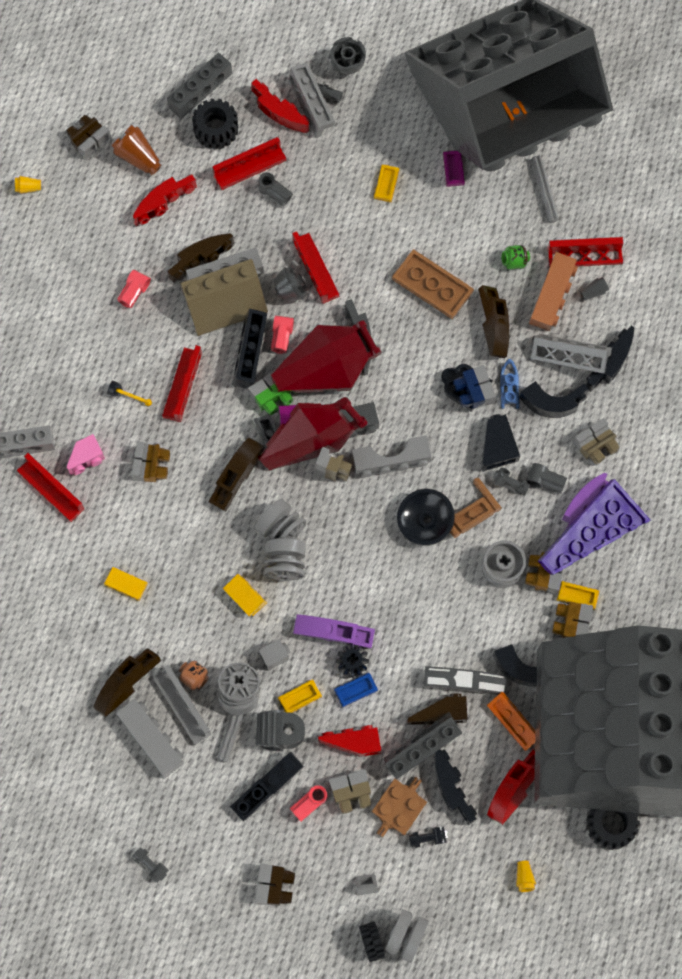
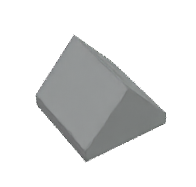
(366, 884)

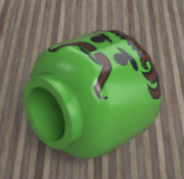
(515, 257)

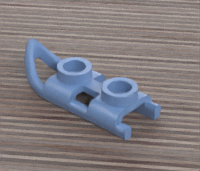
(509, 380)

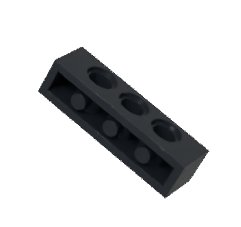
(249, 348)

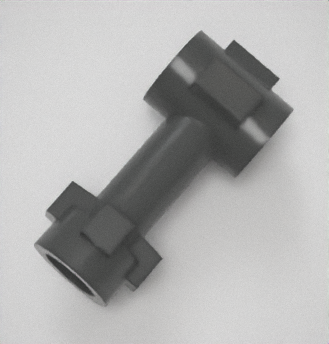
(502, 477)
(158, 872)

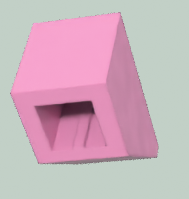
(85, 454)

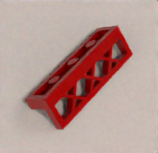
(249, 163)
(587, 246)
(315, 267)
(182, 384)
(50, 488)

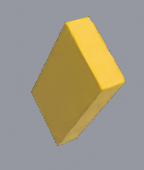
(386, 183)
(126, 583)
(576, 593)
(300, 697)

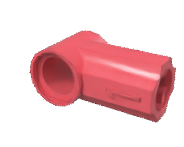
(135, 285)
(282, 330)
(307, 804)

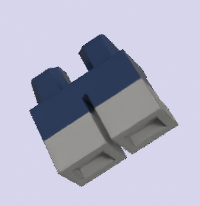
(477, 386)

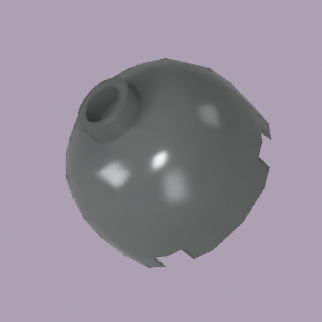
(348, 55)

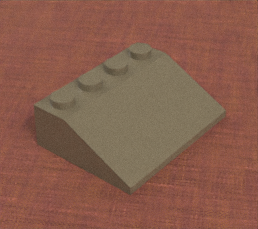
(223, 296)

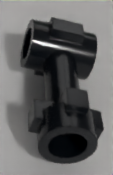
(438, 836)

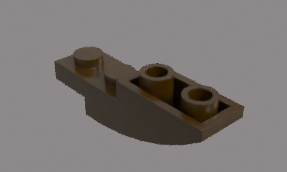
(203, 250)
(497, 321)
(235, 472)
(120, 683)

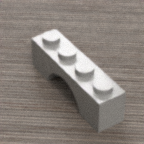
(368, 461)

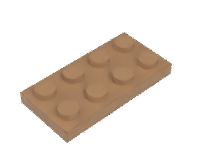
(432, 284)

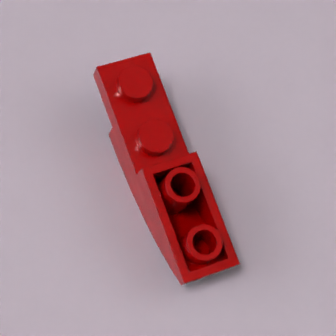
(281, 112)
(156, 201)
(512, 789)

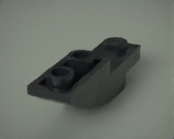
(615, 361)
(447, 780)
(267, 786)

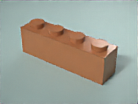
(552, 292)

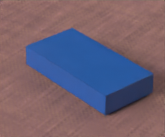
(356, 690)

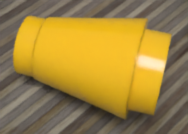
(27, 184)
(525, 877)

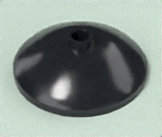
(418, 507)

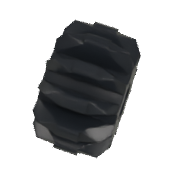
(347, 656)

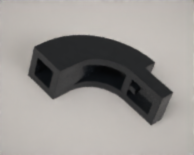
(551, 406)
(513, 667)

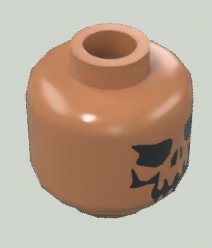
(193, 675)

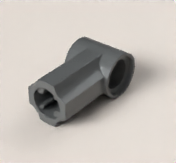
(275, 189)
(541, 477)

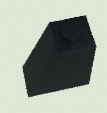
(499, 444)

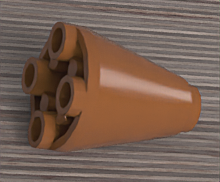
(137, 151)

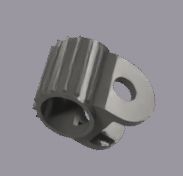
(271, 729)

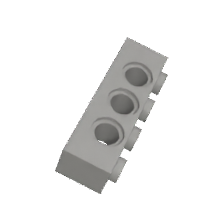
(228, 261)
(26, 441)

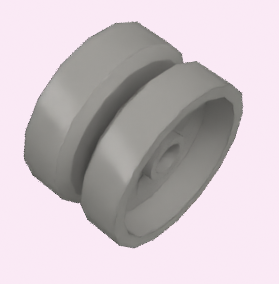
(493, 566)
(405, 935)

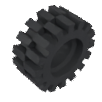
(372, 941)

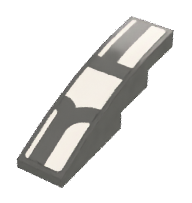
(465, 680)

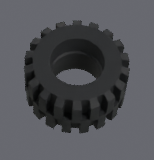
(217, 136)
(608, 840)

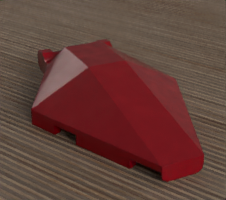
(326, 360)
(310, 430)

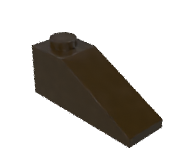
(455, 705)

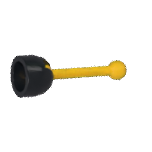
(115, 389)

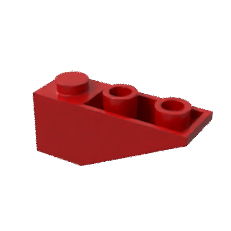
(359, 742)

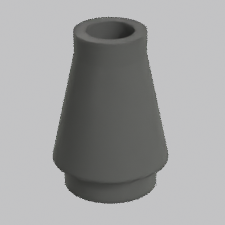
(594, 289)

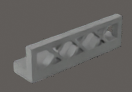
(310, 98)
(571, 346)
(182, 705)

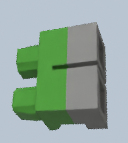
(267, 395)

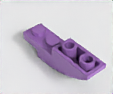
(584, 497)
(333, 630)

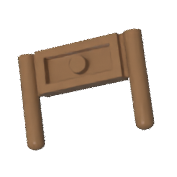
(476, 512)

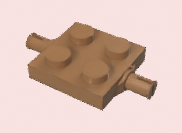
(399, 807)

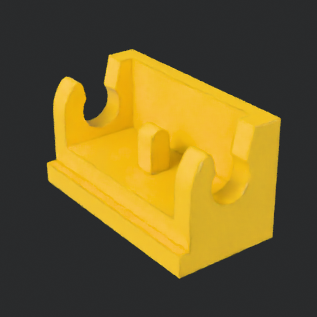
(245, 595)

